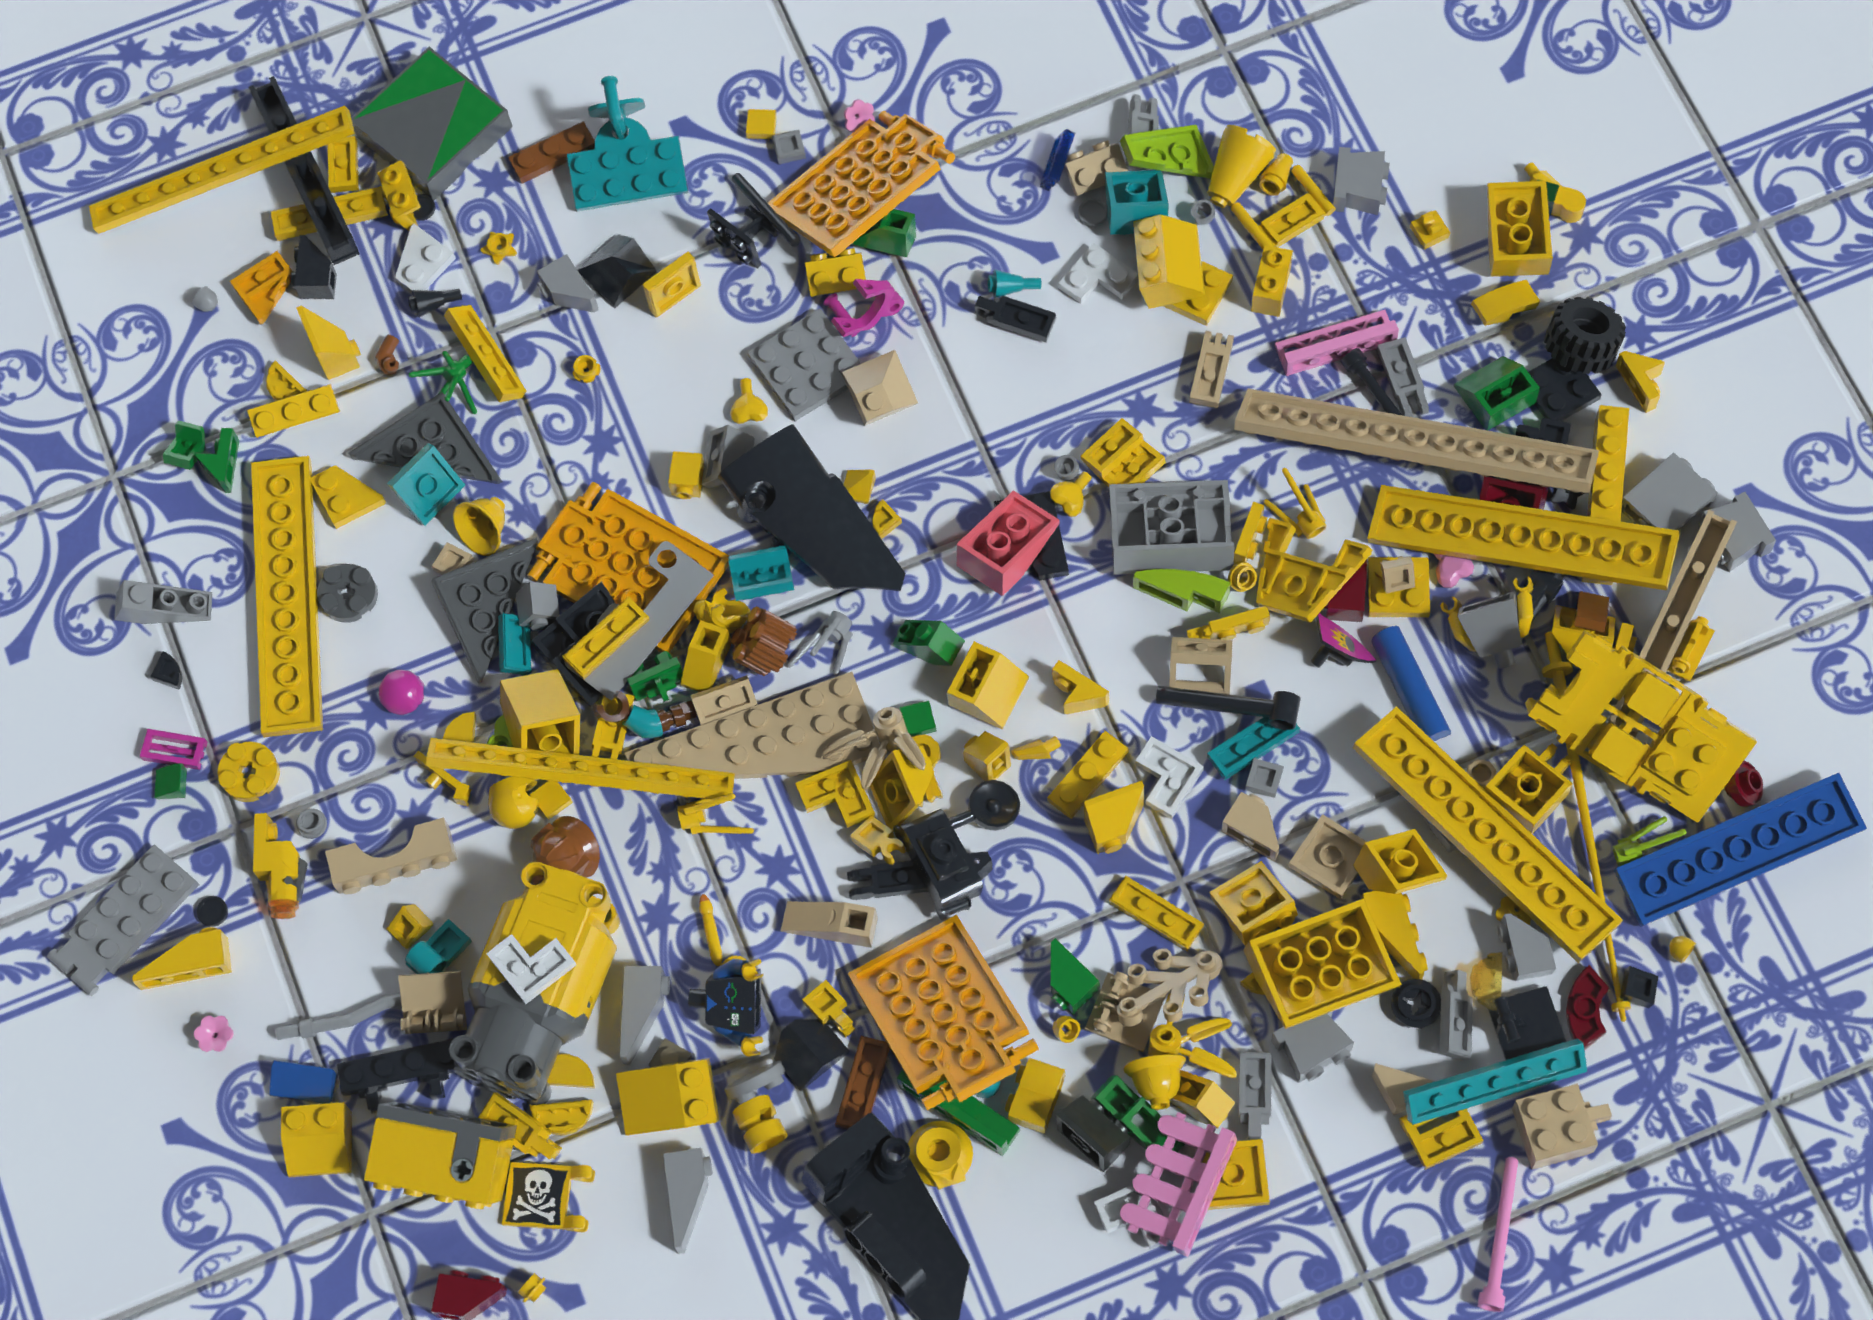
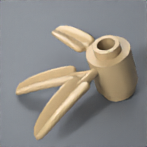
(892, 736)

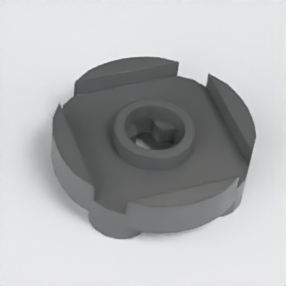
(337, 579)

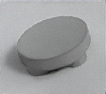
(766, 1076)

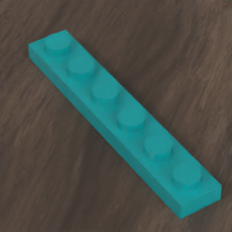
(1495, 1081)

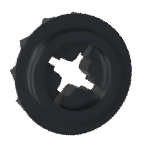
(1429, 998)

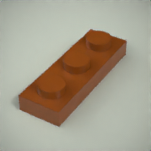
(551, 152)

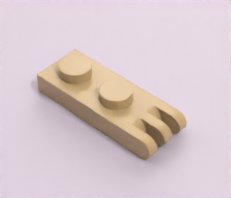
(1211, 370)

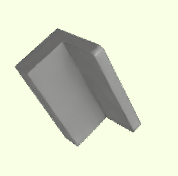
(723, 448)

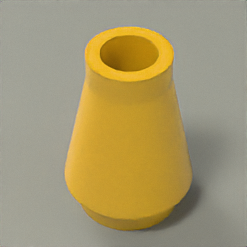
(1275, 177)

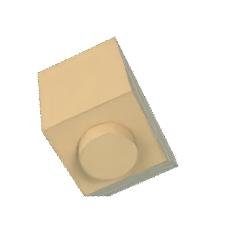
(1252, 825)

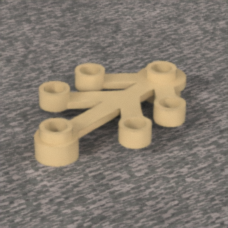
(1202, 966)

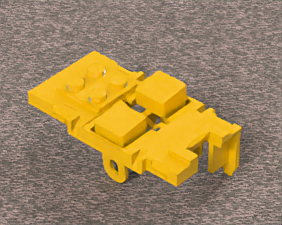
(1687, 757)

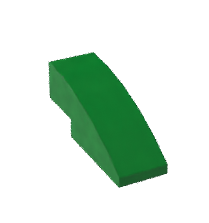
(1132, 1112)

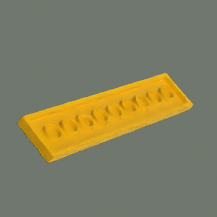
(1524, 537)
(286, 597)
(1487, 834)

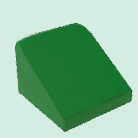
(171, 782)

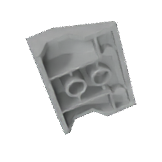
(1171, 526)

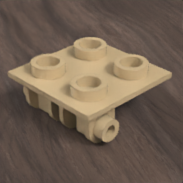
(432, 1002)
(1104, 1014)

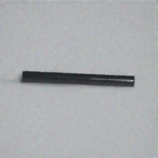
(767, 211)

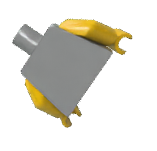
(1493, 624)

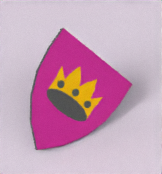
(1338, 645)

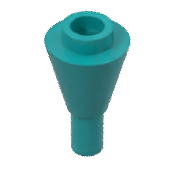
(1006, 283)

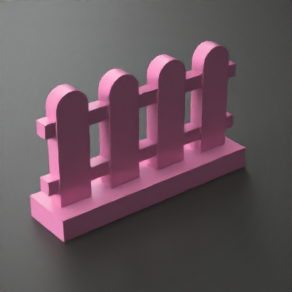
(1181, 1199)

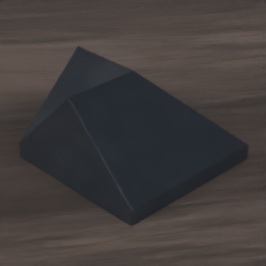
(617, 269)

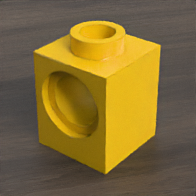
(686, 474)

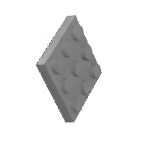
(805, 364)

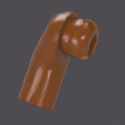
(385, 357)

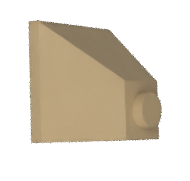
(879, 387)

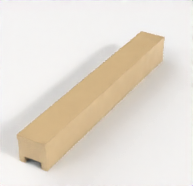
(1683, 599)

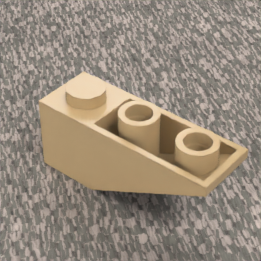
(831, 921)

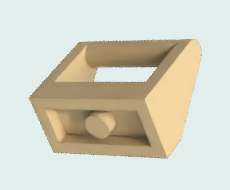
(1204, 653)

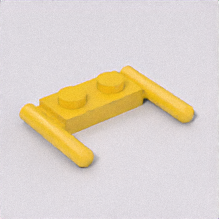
(1291, 219)

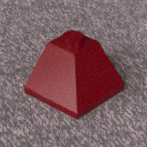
(1513, 493)

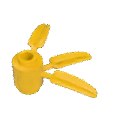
(1168, 1040)

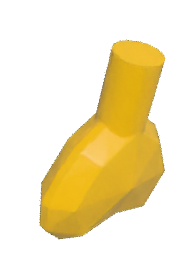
(748, 405)
(1070, 494)

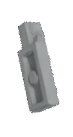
(1456, 1016)
(1255, 1091)

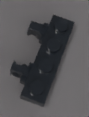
(376, 1073)

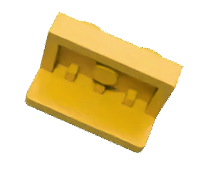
(400, 194)
(834, 274)

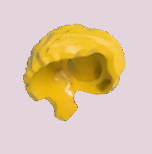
(722, 612)

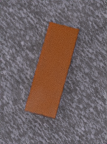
(863, 1081)

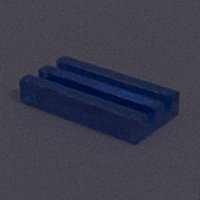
(1057, 159)

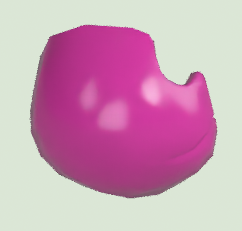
(401, 692)

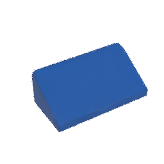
(302, 1082)

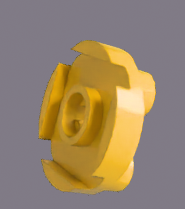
(256, 785)

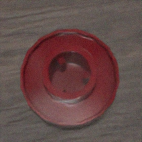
(1745, 785)

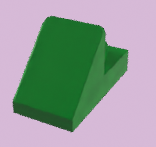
(222, 463)

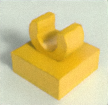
(1429, 229)

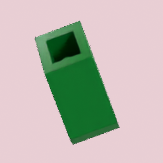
(891, 234)
(929, 641)

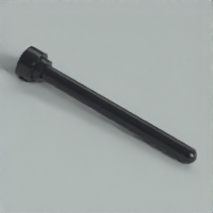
(1356, 363)

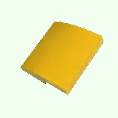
(1122, 456)

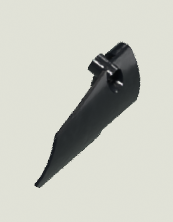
(810, 513)
(890, 1218)

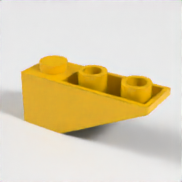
(1398, 935)

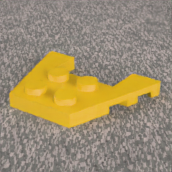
(1298, 584)

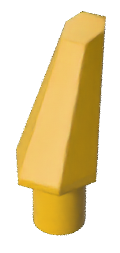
(1534, 173)
(1036, 749)

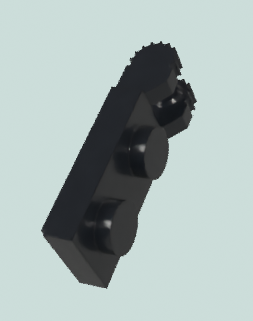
(887, 880)

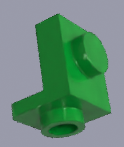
(188, 441)

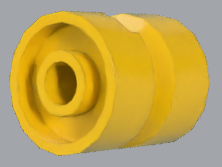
(761, 1127)

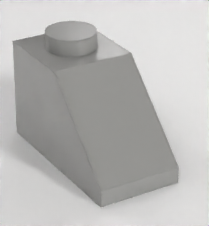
(566, 286)

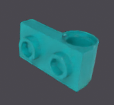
(438, 950)

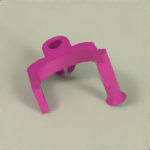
(886, 303)

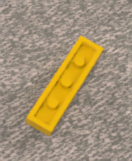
(353, 206)
(485, 353)

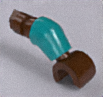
(646, 722)

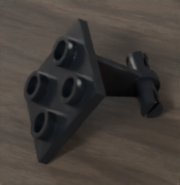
(741, 240)
(1526, 1022)

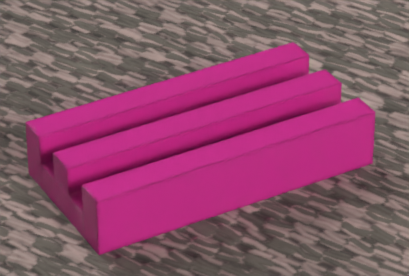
(197, 754)

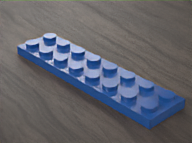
(1739, 849)

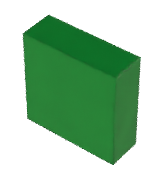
(919, 718)

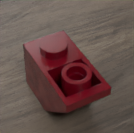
(465, 1297)

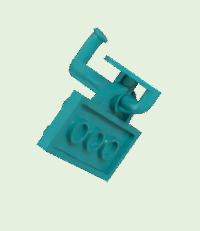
(628, 166)

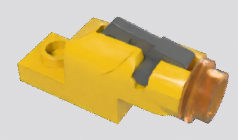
(279, 867)

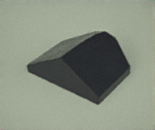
(808, 1050)

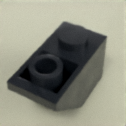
(314, 272)

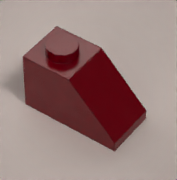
(1350, 599)

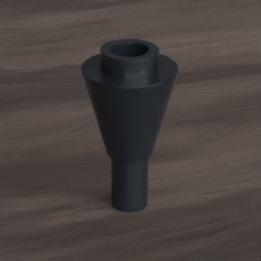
(426, 300)

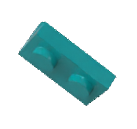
(760, 573)

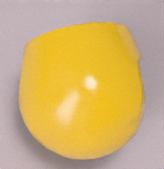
(511, 804)

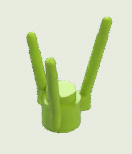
(1628, 851)

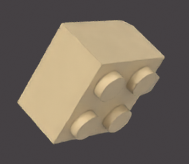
(1558, 1125)

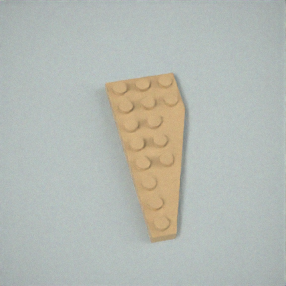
(773, 737)

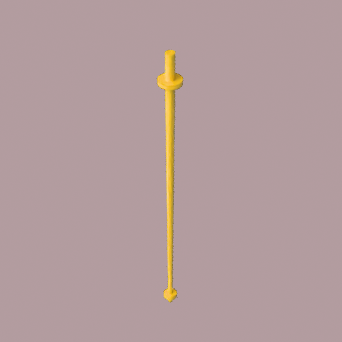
(1558, 671)

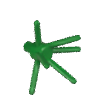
(453, 374)

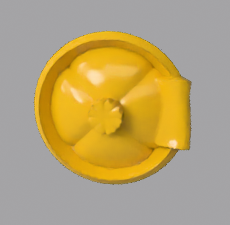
(941, 1153)

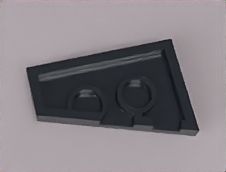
(1051, 559)

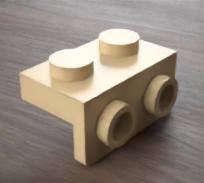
(1088, 170)

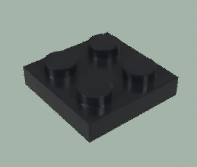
(1562, 390)

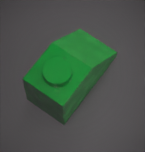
(1070, 980)

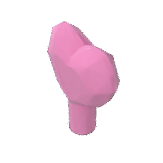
(1451, 569)

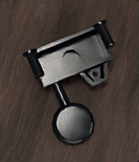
(939, 854)

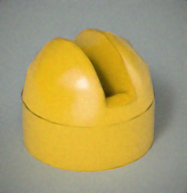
(1681, 947)
(1072, 1026)

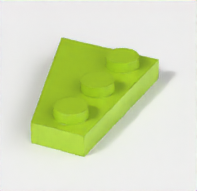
(1169, 150)

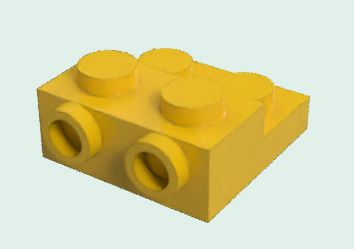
(1254, 903)

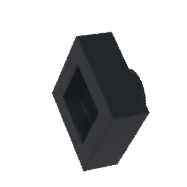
(1639, 987)

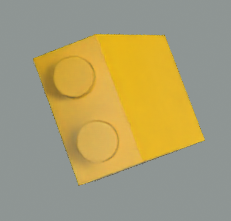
(541, 713)

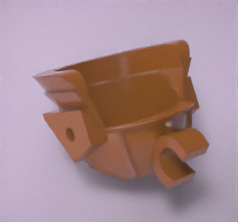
(566, 846)

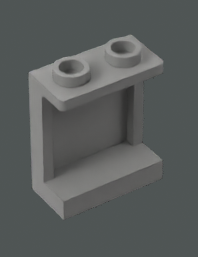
(1668, 495)

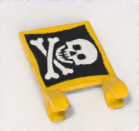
(540, 1196)

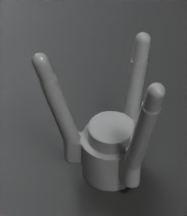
(833, 629)

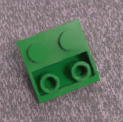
(1498, 391)

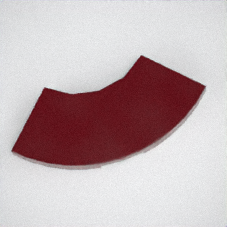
(1584, 1005)

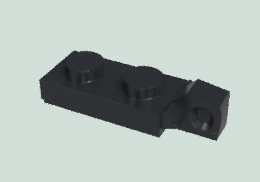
(1017, 316)

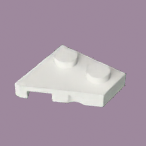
(422, 260)

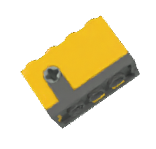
(439, 1154)

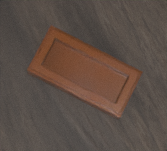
(1591, 611)

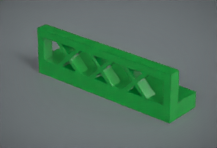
(970, 1116)

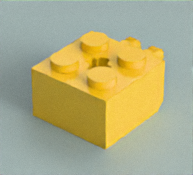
(1532, 772)

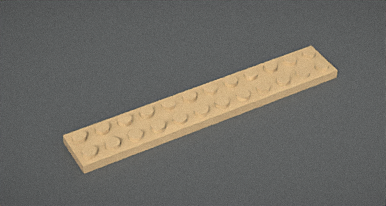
(1417, 440)

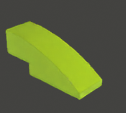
(1183, 588)

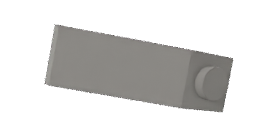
(641, 1004)
(686, 1188)

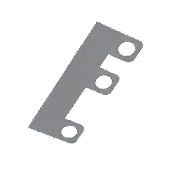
(684, 584)

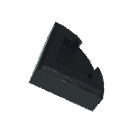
(167, 671)

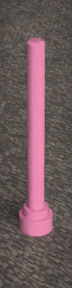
(1492, 1296)

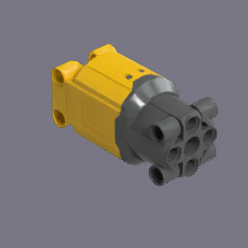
(517, 1043)

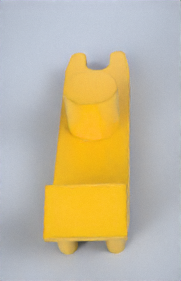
(438, 775)

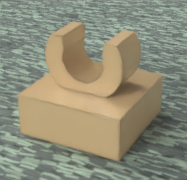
(1398, 574)

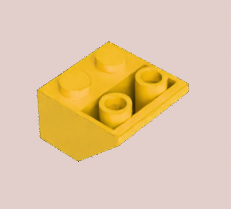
(987, 685)

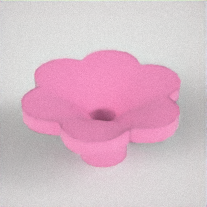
(858, 114)
(209, 1029)

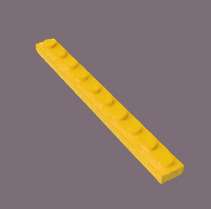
(221, 169)
(578, 769)

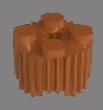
(763, 642)

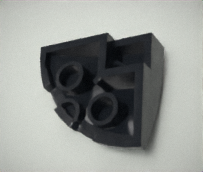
(567, 632)

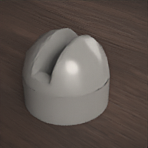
(1206, 207)
(205, 300)
(1060, 468)

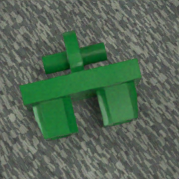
(656, 679)

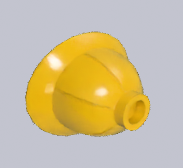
(480, 524)
(1156, 1078)

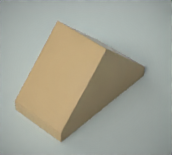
(1393, 1083)

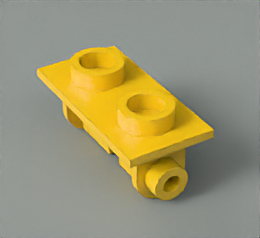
(1691, 649)

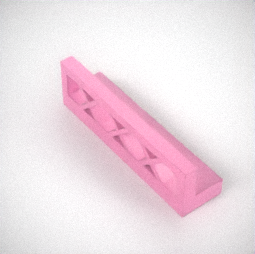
(1335, 346)

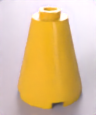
(1237, 164)

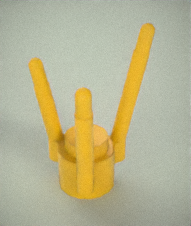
(1310, 520)
(693, 815)

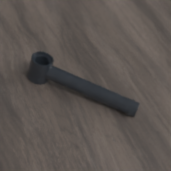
(1281, 710)

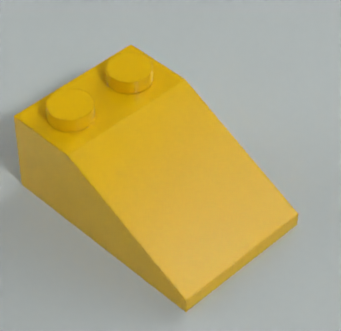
(1518, 229)
(667, 1097)

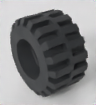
(1584, 335)

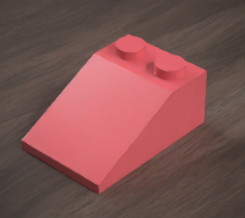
(1005, 542)

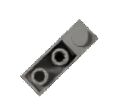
(161, 604)

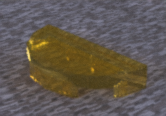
(1487, 980)

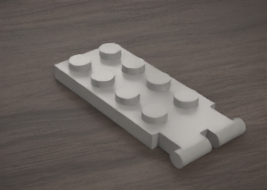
(123, 919)

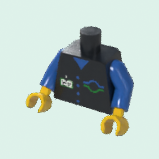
(733, 1002)

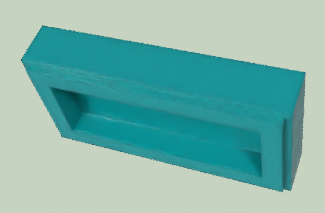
(514, 645)

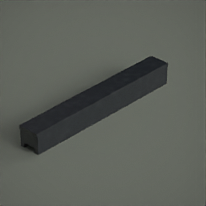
(307, 177)

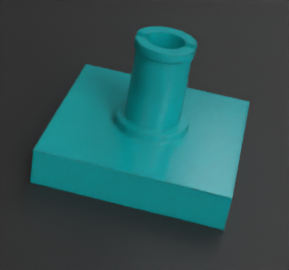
(426, 484)

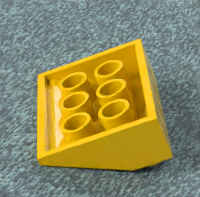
(1322, 964)

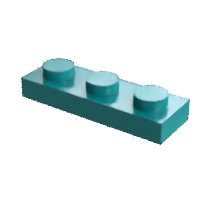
(1246, 745)

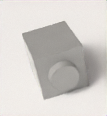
(537, 605)

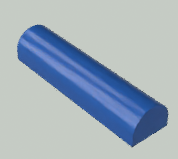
(1409, 682)

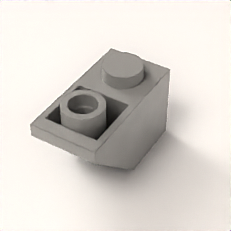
(1527, 949)

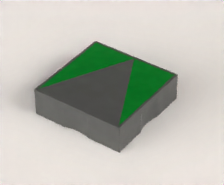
(431, 122)

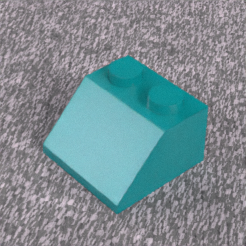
(1134, 197)

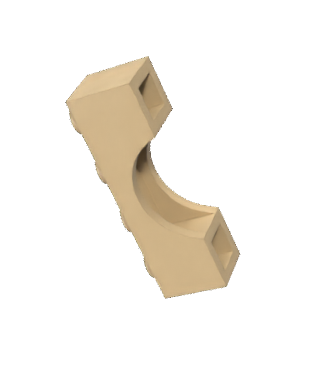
(428, 848)

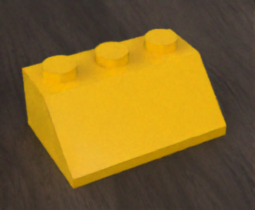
(1168, 260)

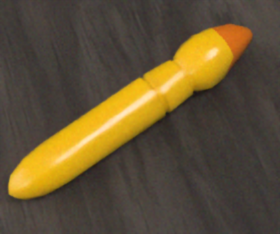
(710, 928)

